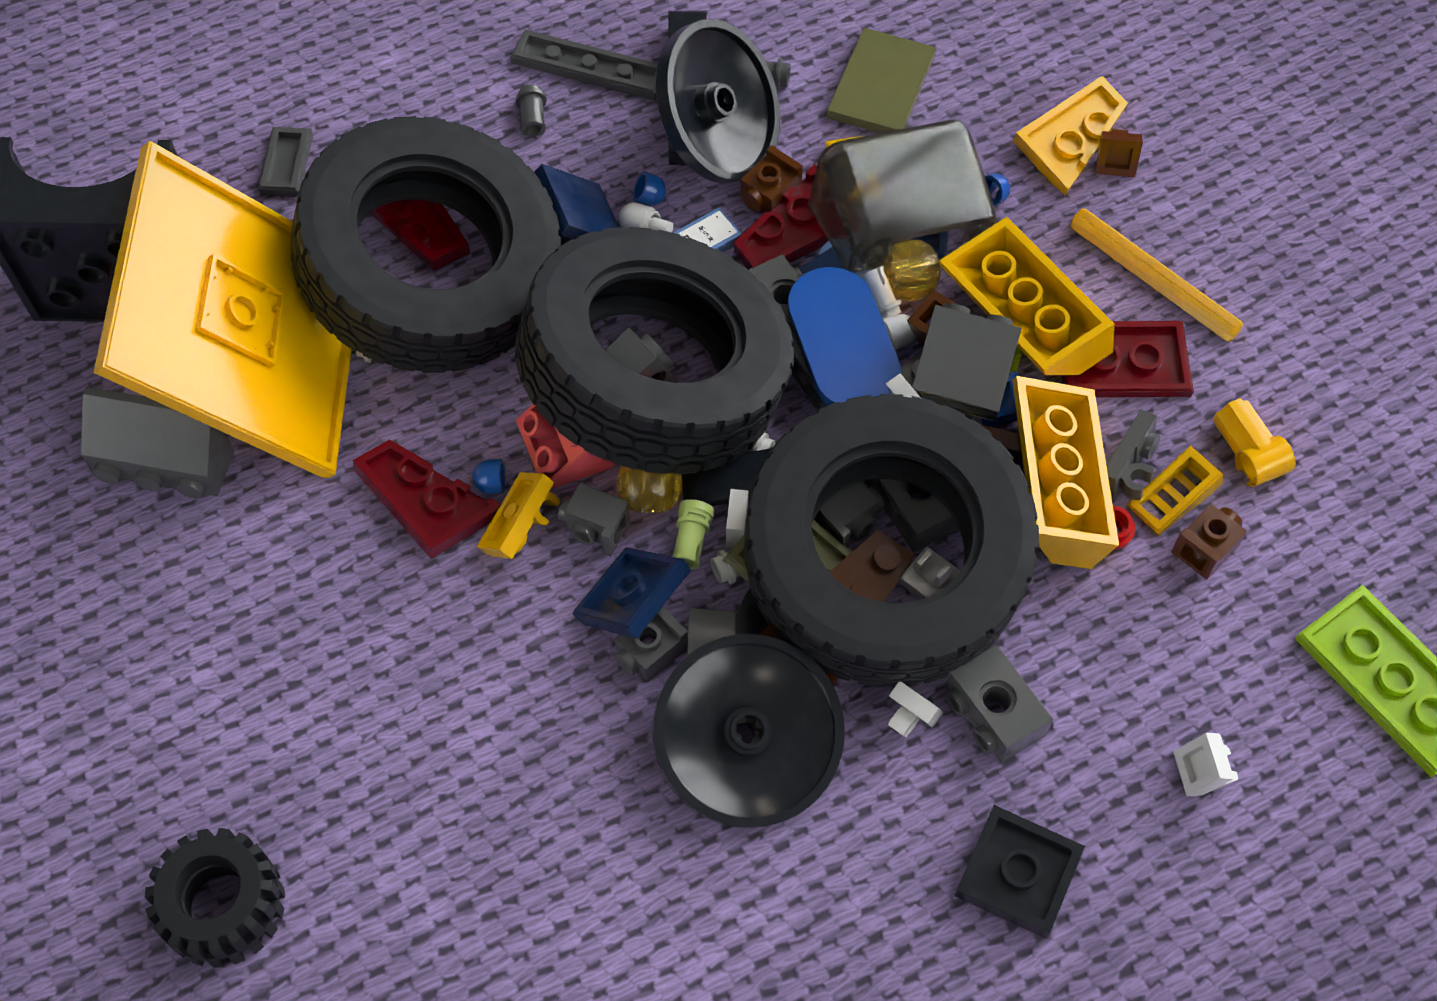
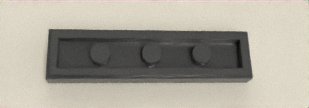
(586, 64)

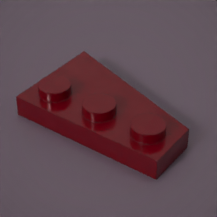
(785, 230)
(421, 499)

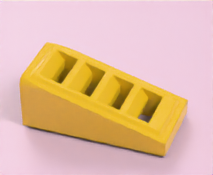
(1192, 460)

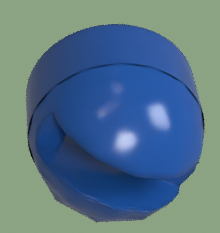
(997, 180)
(649, 189)
(490, 476)

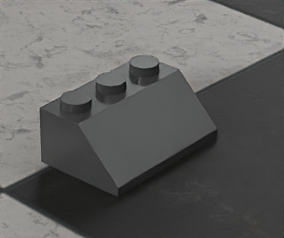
(151, 444)

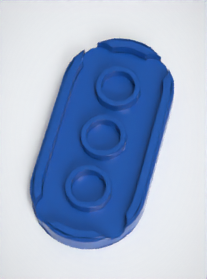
(841, 335)

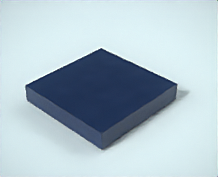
(577, 202)
(631, 592)

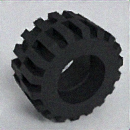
(192, 867)

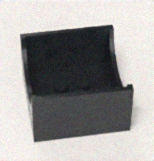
(61, 240)

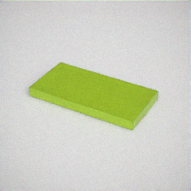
(1381, 670)

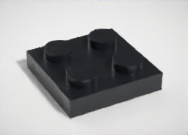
(1020, 871)

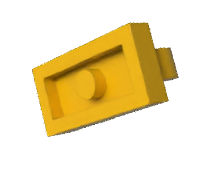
(517, 513)

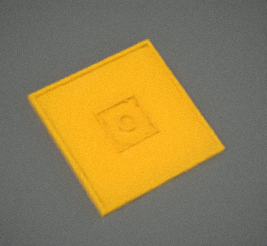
(215, 320)

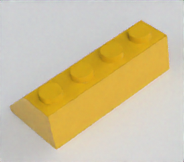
(1016, 280)
(1066, 471)

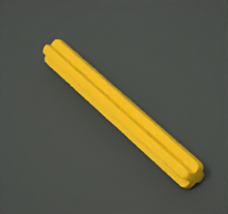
(1156, 275)

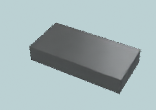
(285, 161)

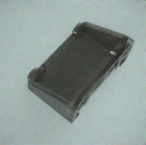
(898, 190)

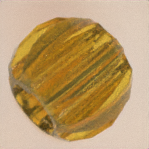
(912, 269)
(648, 491)

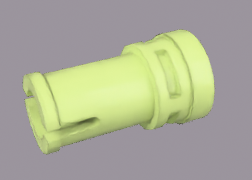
(693, 524)

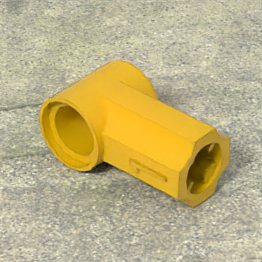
(1255, 449)

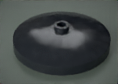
(717, 100)
(792, 720)

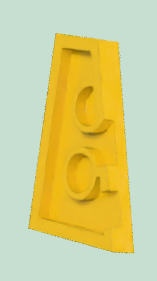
(1070, 133)

